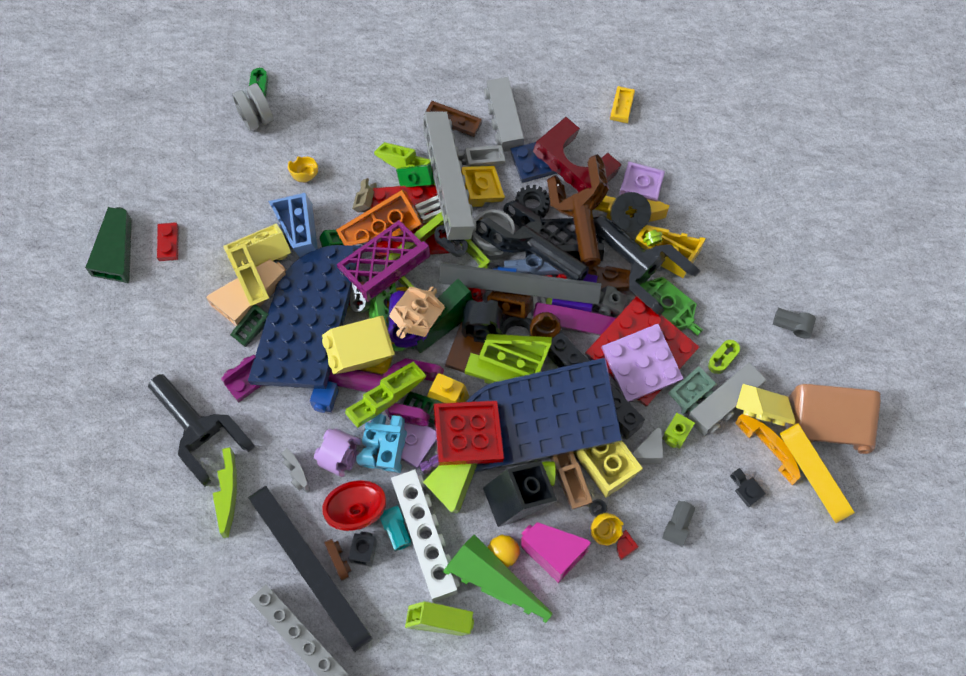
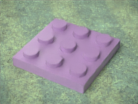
(642, 363)

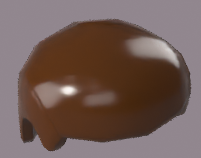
(545, 325)

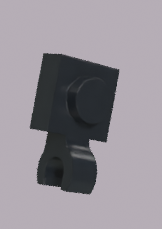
(749, 489)

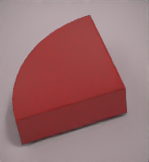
(625, 545)

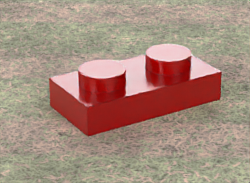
(167, 241)

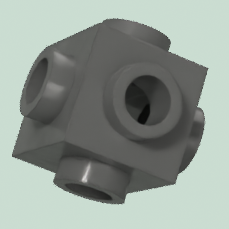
(610, 302)

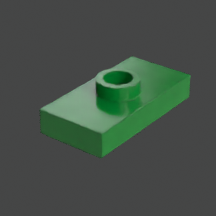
(415, 175)

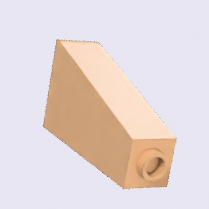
(231, 299)

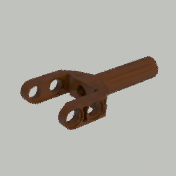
(581, 207)

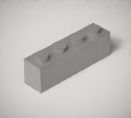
(504, 114)
(723, 401)

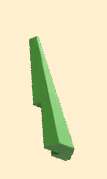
(481, 567)

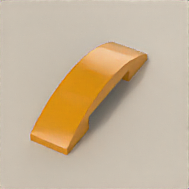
(751, 426)

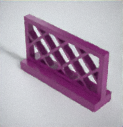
(391, 273)

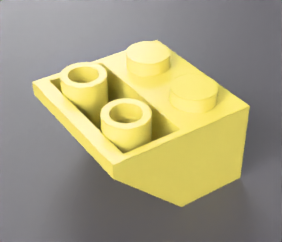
(766, 405)

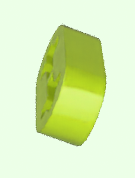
(727, 359)

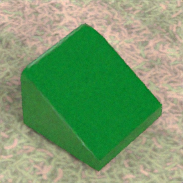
(329, 238)

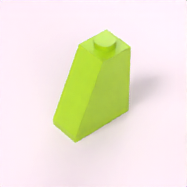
(451, 484)
(439, 619)

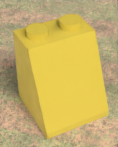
(358, 345)

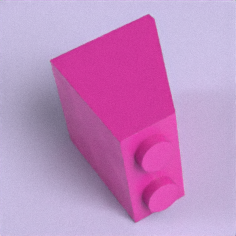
(554, 549)

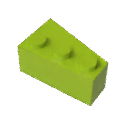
(515, 352)

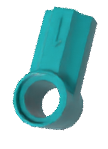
(394, 525)

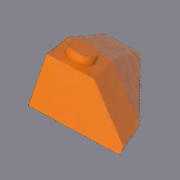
(379, 218)

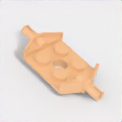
(414, 318)

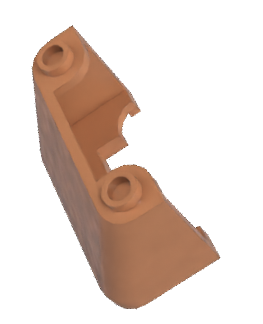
(837, 415)

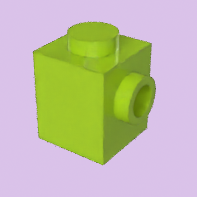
(678, 431)

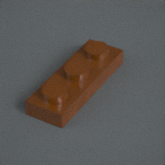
(461, 121)

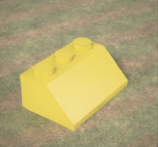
(264, 245)
(609, 466)

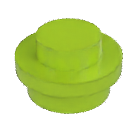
(653, 238)

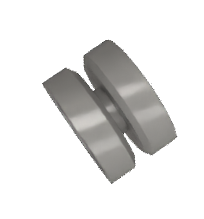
(252, 107)
(485, 247)

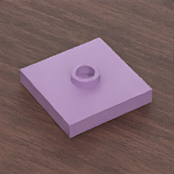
(642, 180)
(417, 444)

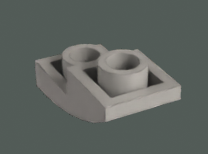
(297, 473)

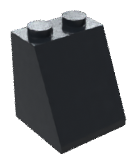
(519, 493)

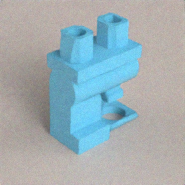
(387, 438)

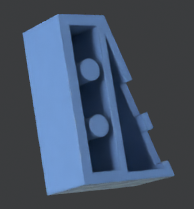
(297, 221)

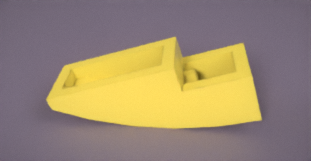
(247, 274)

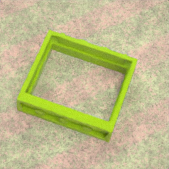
(427, 231)

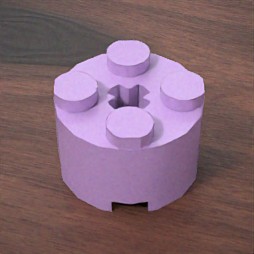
(337, 452)

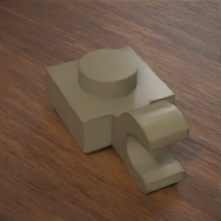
(363, 198)

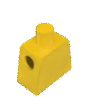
(448, 390)

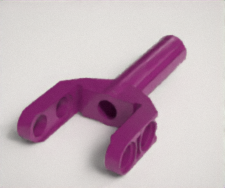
(367, 381)

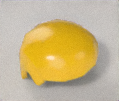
(303, 169)
(606, 529)
(505, 549)

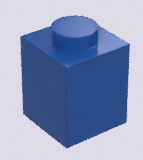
(324, 399)

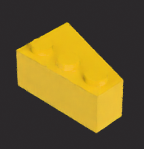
(686, 245)

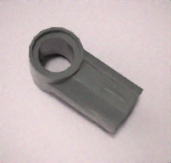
(801, 324)
(677, 528)

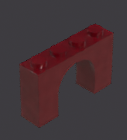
(550, 150)

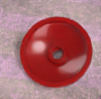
(354, 505)

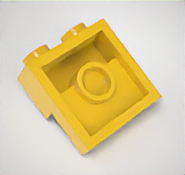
(482, 185)

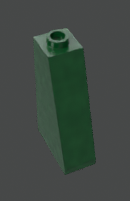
(112, 247)
(454, 300)

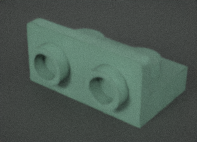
(692, 390)

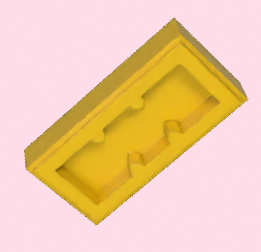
(622, 104)

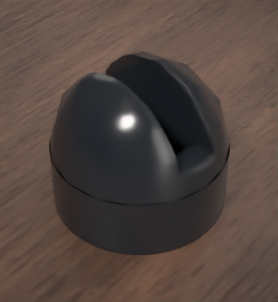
(596, 502)

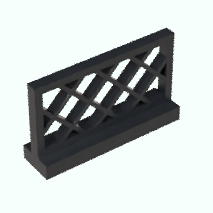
(561, 224)

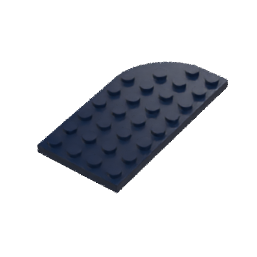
(303, 308)
(553, 412)

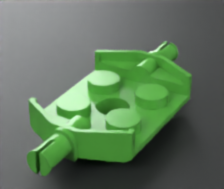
(683, 308)

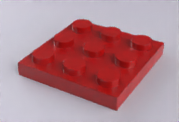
(468, 433)

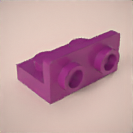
(237, 379)

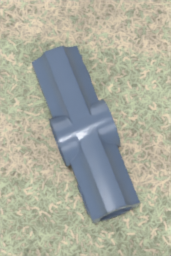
(531, 265)

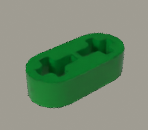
(263, 83)

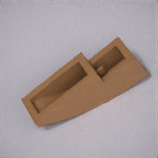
(572, 480)

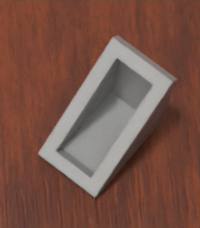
(651, 449)

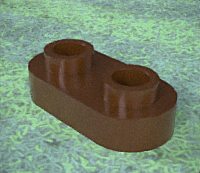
(334, 550)

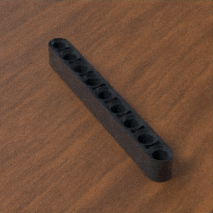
(310, 569)

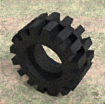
(537, 194)

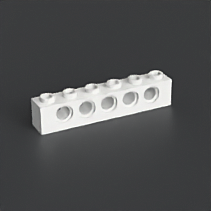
(403, 485)

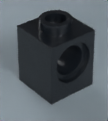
(363, 558)

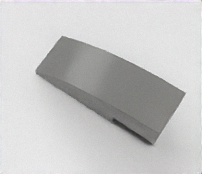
(482, 156)

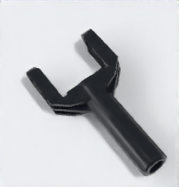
(530, 239)
(642, 261)
(196, 428)

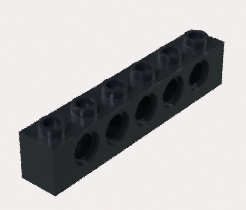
(565, 353)

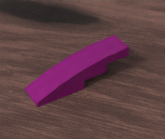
(576, 319)

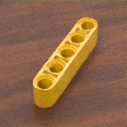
(817, 473)

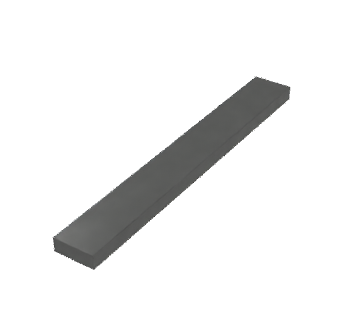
(521, 283)

